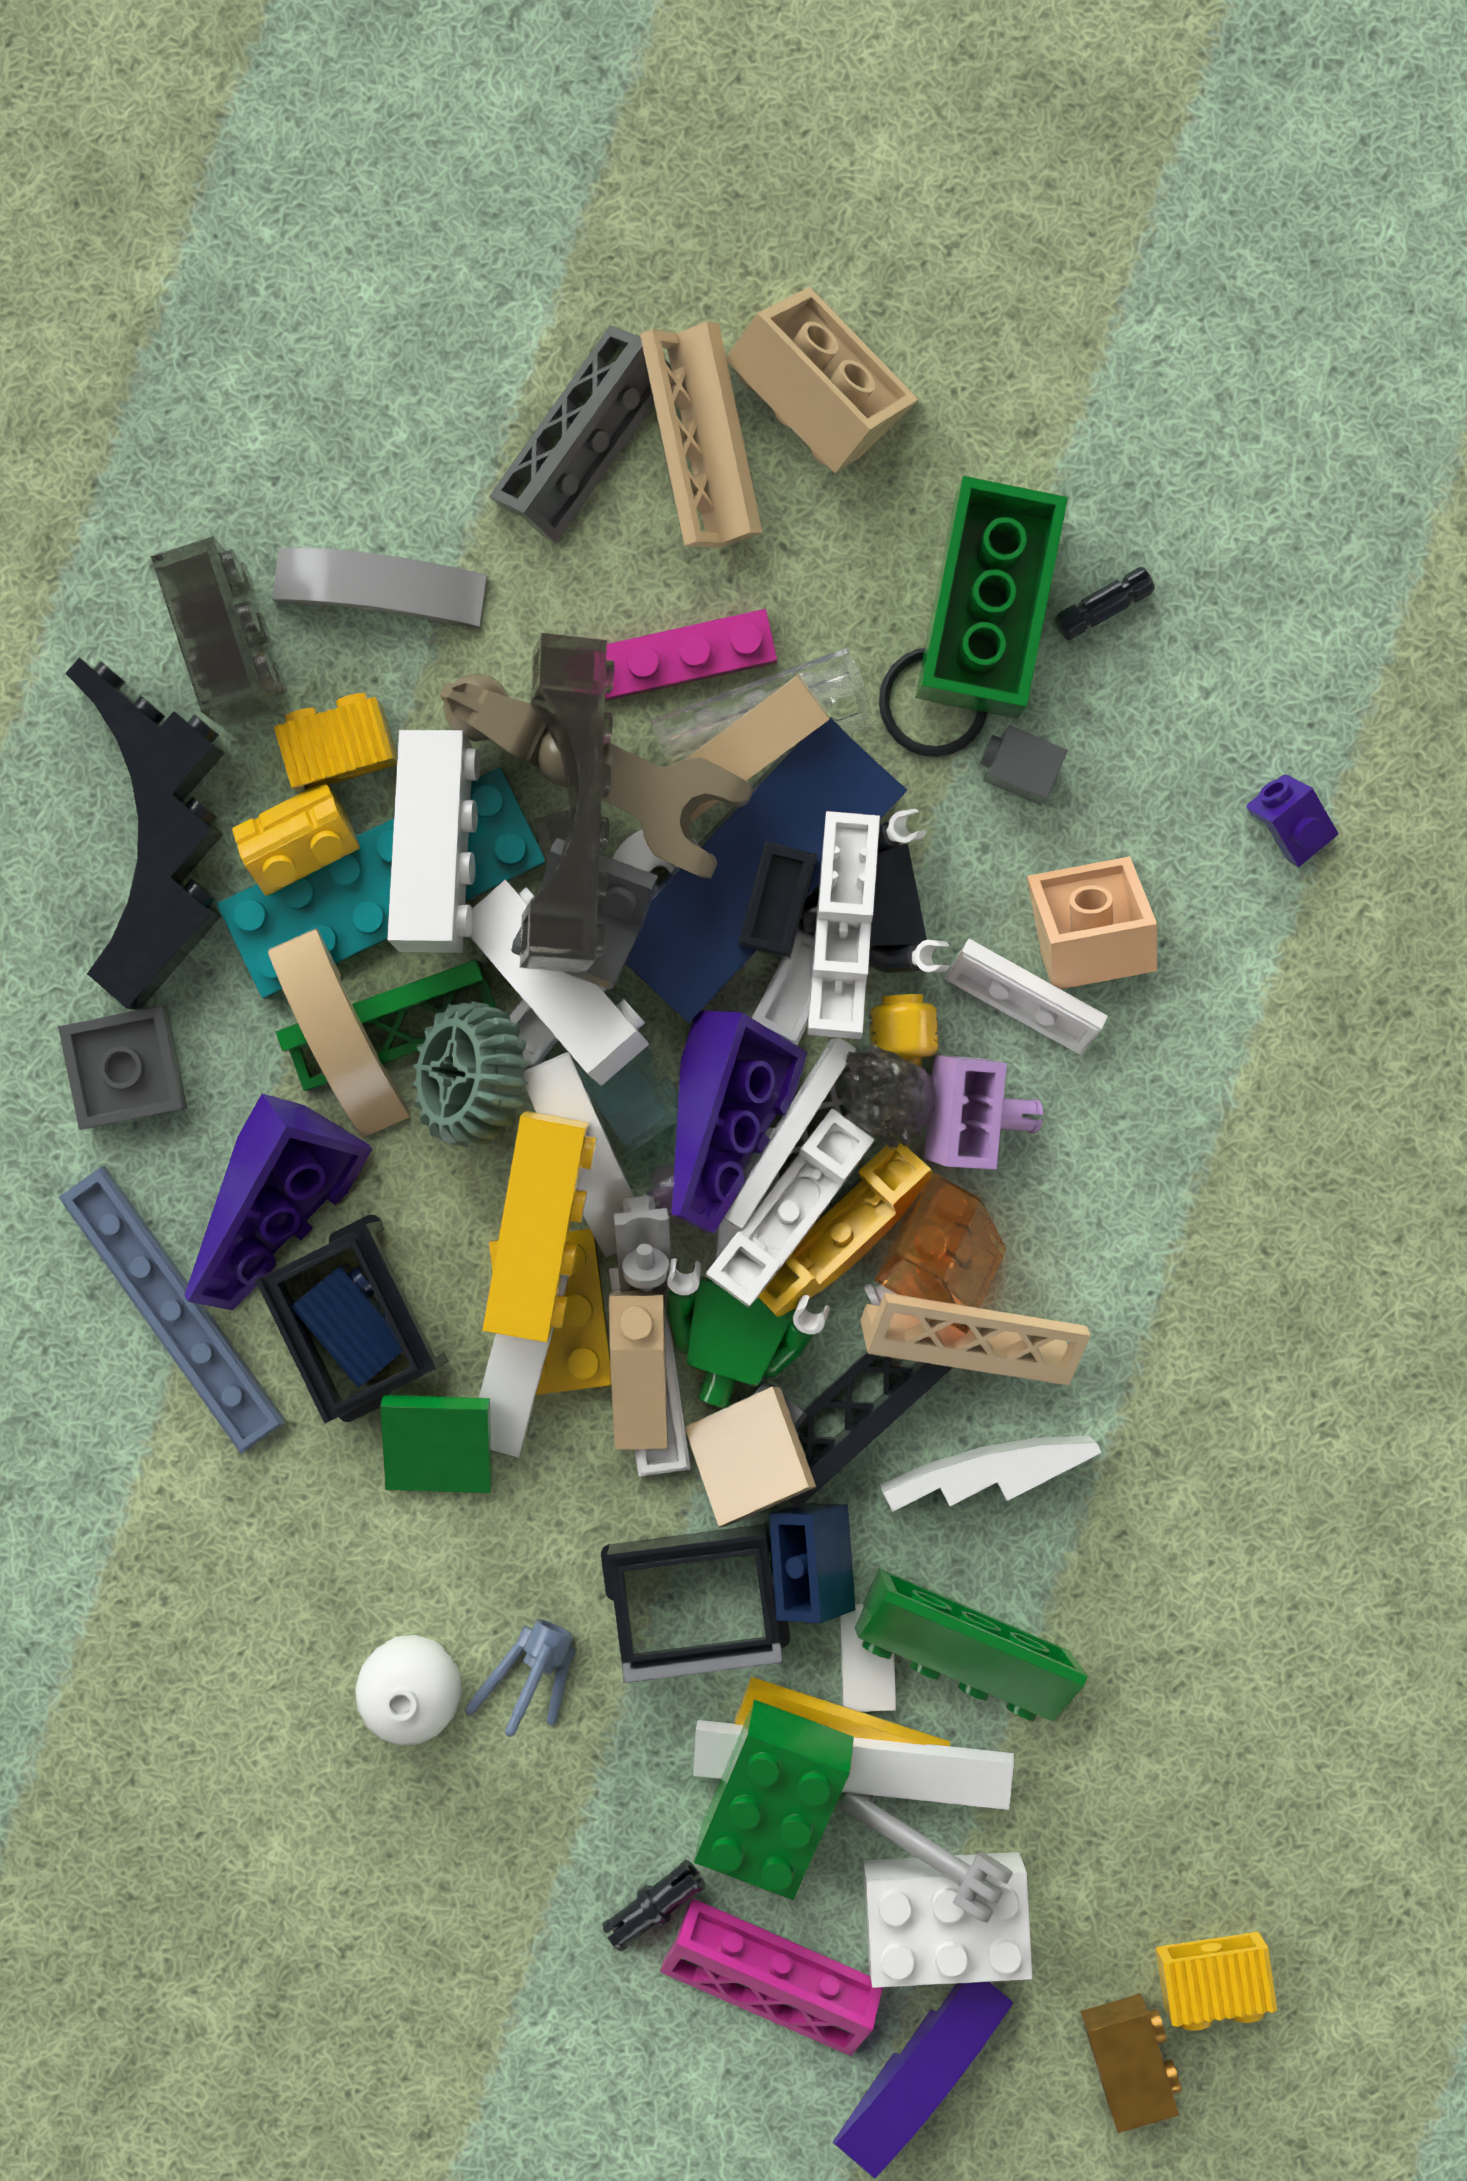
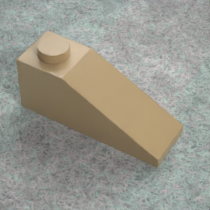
(638, 1369)

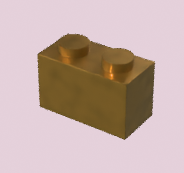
(1130, 2062)

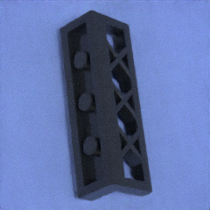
(869, 1423)

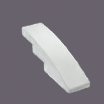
(843, 925)
(1011, 1465)

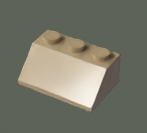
(819, 378)

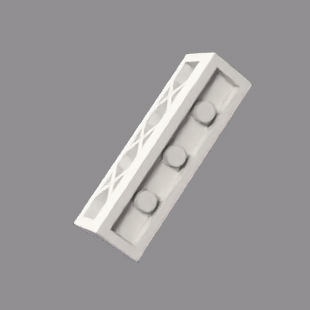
(790, 1129)

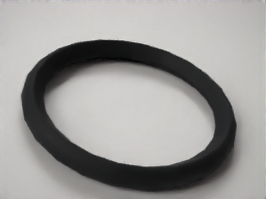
(899, 736)

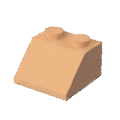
(1093, 923)

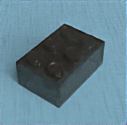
(220, 632)

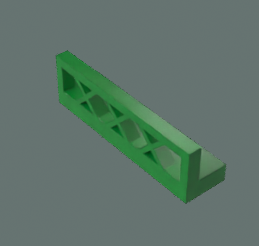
(392, 1003)

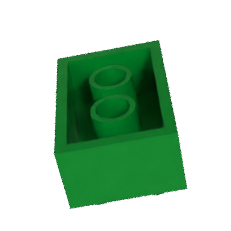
(774, 1799)

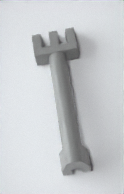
(970, 1878)

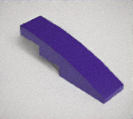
(921, 2075)

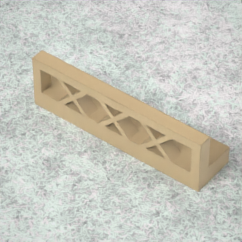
(708, 437)
(994, 1344)

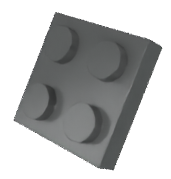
(122, 1067)

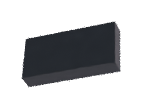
(777, 900)

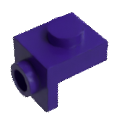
(1293, 818)

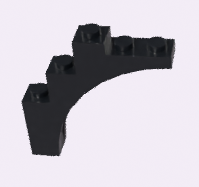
(165, 765)

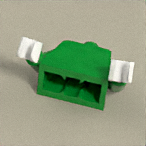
(730, 1337)

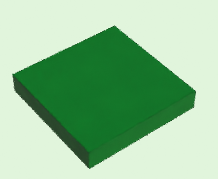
(436, 1443)

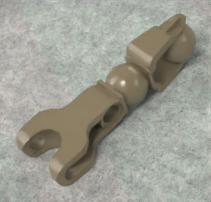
(654, 794)

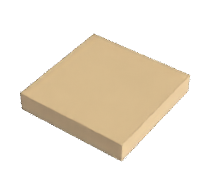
(749, 1456)

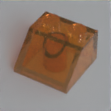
(944, 1248)

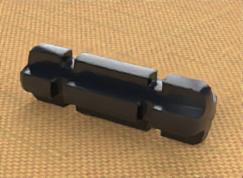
(1105, 603)

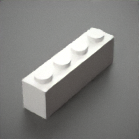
(432, 841)
(574, 1010)

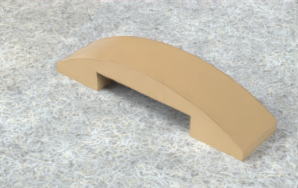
(336, 1034)

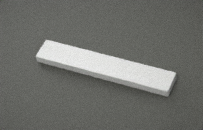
(890, 1768)

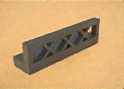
(589, 438)

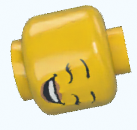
(905, 1026)

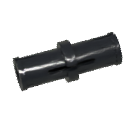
(653, 1905)

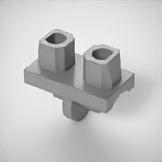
(642, 1244)

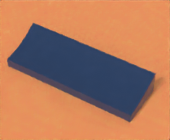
(696, 922)

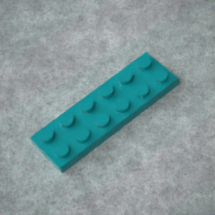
(353, 893)

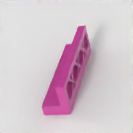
(776, 1975)

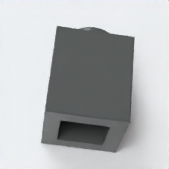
(1022, 764)

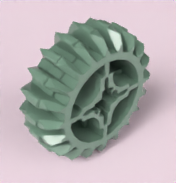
(470, 1074)

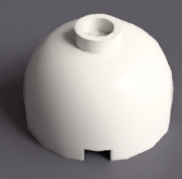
(408, 1690)

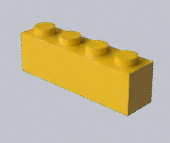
(537, 1225)

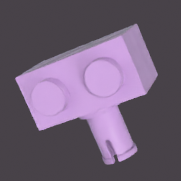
(972, 1112)

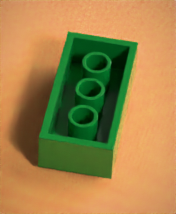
(991, 597)

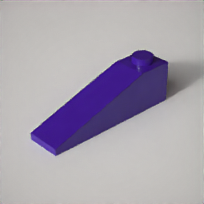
(729, 1093)
(274, 1182)

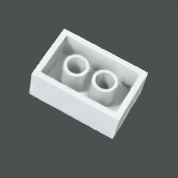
(929, 1940)

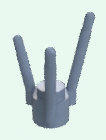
(545, 1648)

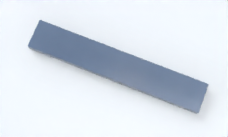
(180, 1325)

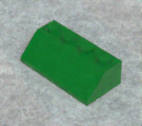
(969, 1647)

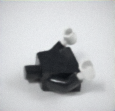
(897, 923)

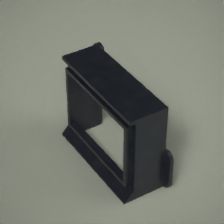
(363, 1239)
(688, 1549)

